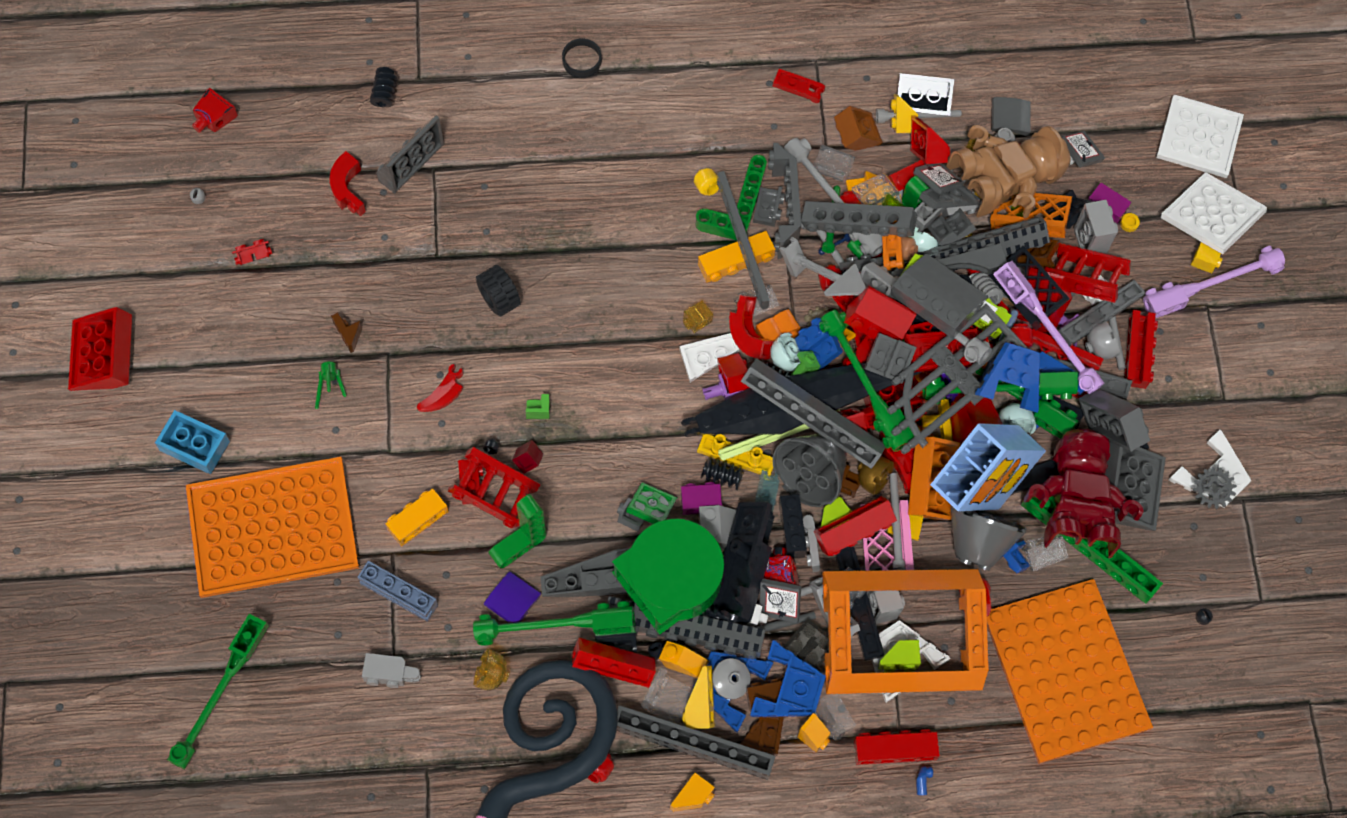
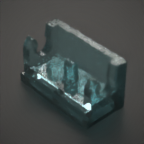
(767, 488)

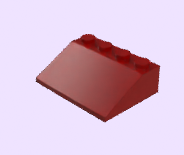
(100, 350)

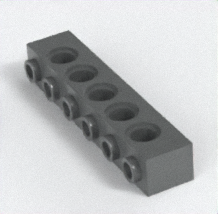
(814, 211)

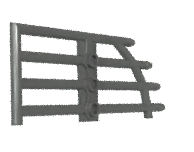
(955, 370)

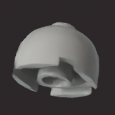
(1102, 342)

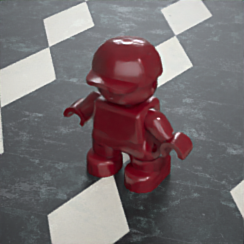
(1084, 492)

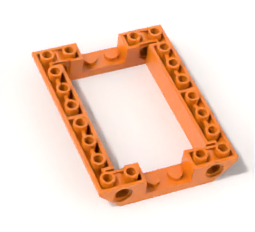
(838, 661)

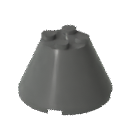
(810, 468)
(983, 537)

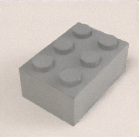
(1096, 227)

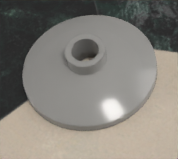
(723, 681)

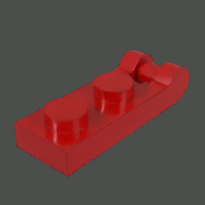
(798, 85)

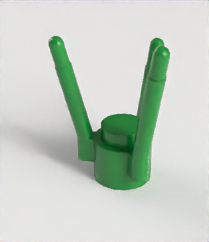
(328, 373)

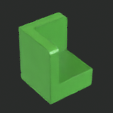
(538, 408)

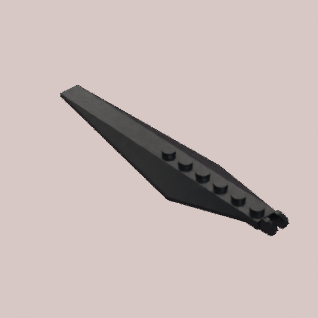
(755, 415)

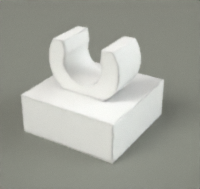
(758, 618)

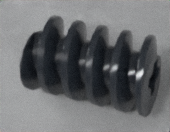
(383, 87)
(723, 473)

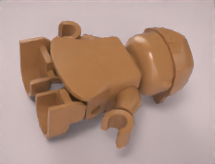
(1011, 168)

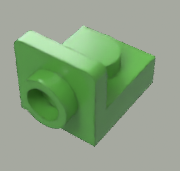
(808, 363)

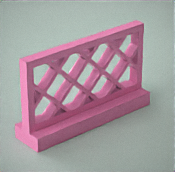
(907, 554)

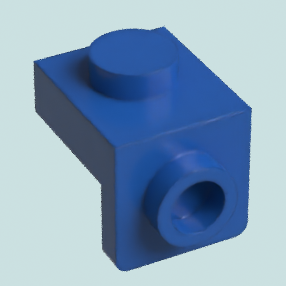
(1015, 558)

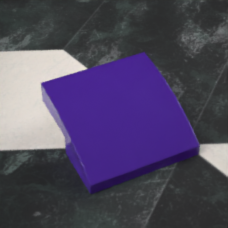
(512, 598)

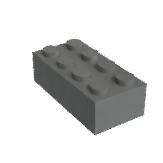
(1115, 419)

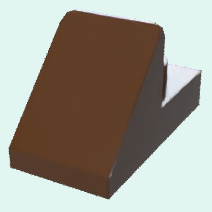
(349, 334)

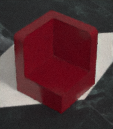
(527, 457)

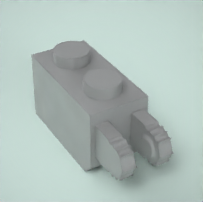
(388, 670)

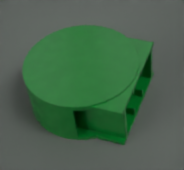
(671, 572)

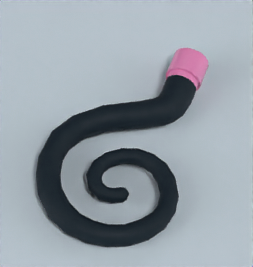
(533, 785)

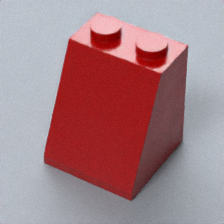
(1044, 284)
(969, 416)

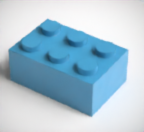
(192, 442)

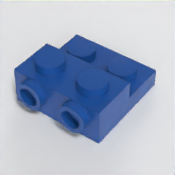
(823, 346)

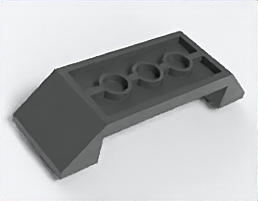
(785, 164)

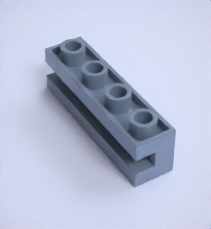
(397, 591)

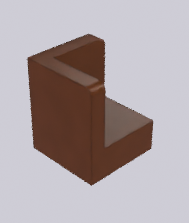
(850, 483)

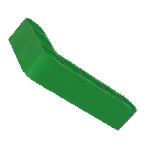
(910, 199)
(744, 204)
(529, 535)

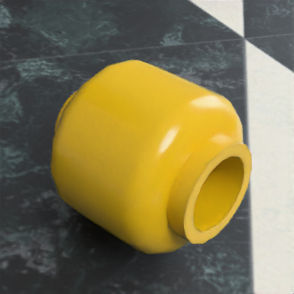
(706, 181)

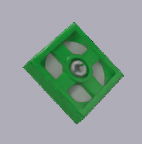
(651, 504)

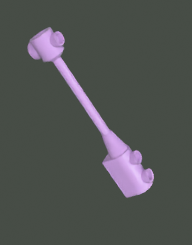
(1022, 292)
(1176, 297)

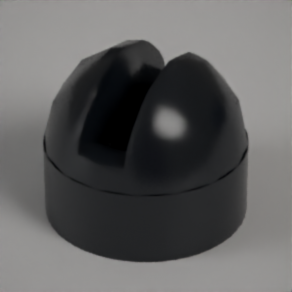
(491, 446)
(1201, 617)
(655, 650)

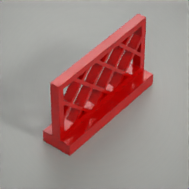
(1048, 342)

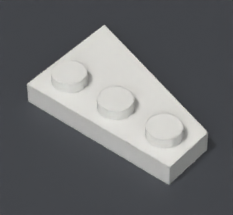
(703, 355)

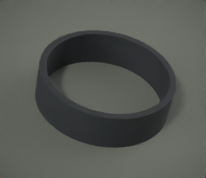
(581, 42)

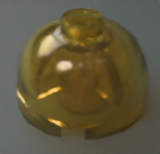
(491, 671)

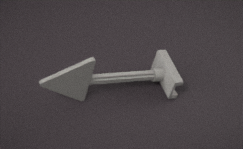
(846, 284)

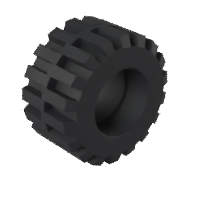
(498, 290)

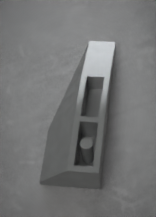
(585, 578)

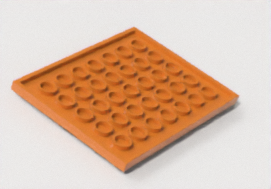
(271, 527)
(1067, 671)

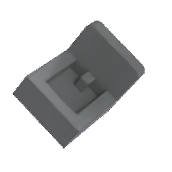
(628, 519)

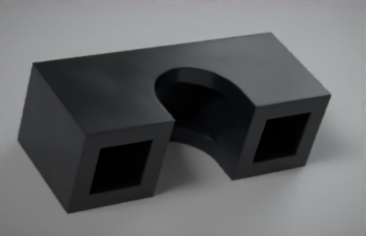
(793, 526)

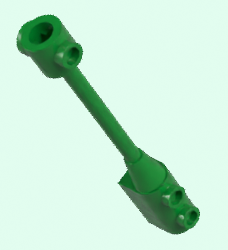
(834, 324)
(1050, 383)
(1049, 415)
(602, 620)
(241, 652)

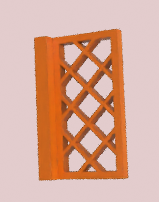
(1055, 227)

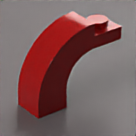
(341, 174)
(743, 331)

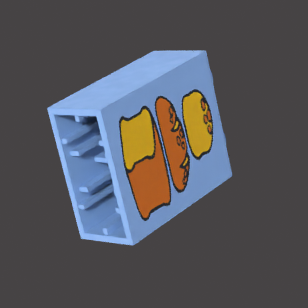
(987, 467)

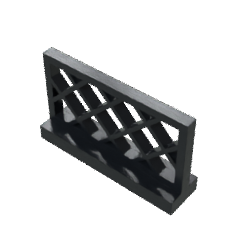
(1029, 316)

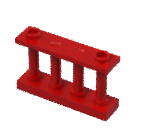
(1091, 285)
(493, 468)

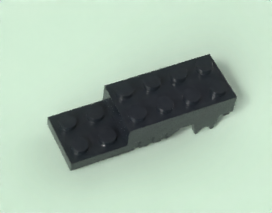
(744, 564)

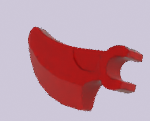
(444, 393)

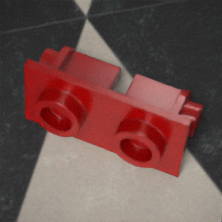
(244, 253)

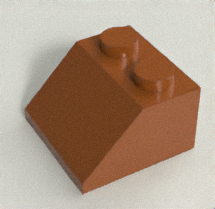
(857, 129)

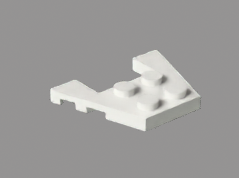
(1227, 461)
(900, 631)

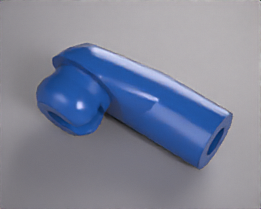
(921, 781)

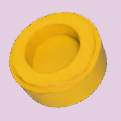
(1129, 222)

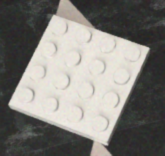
(1200, 136)
(1214, 213)

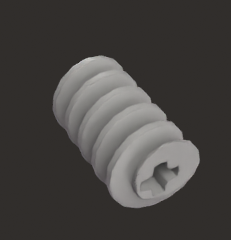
(987, 286)

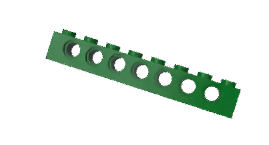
(1119, 567)

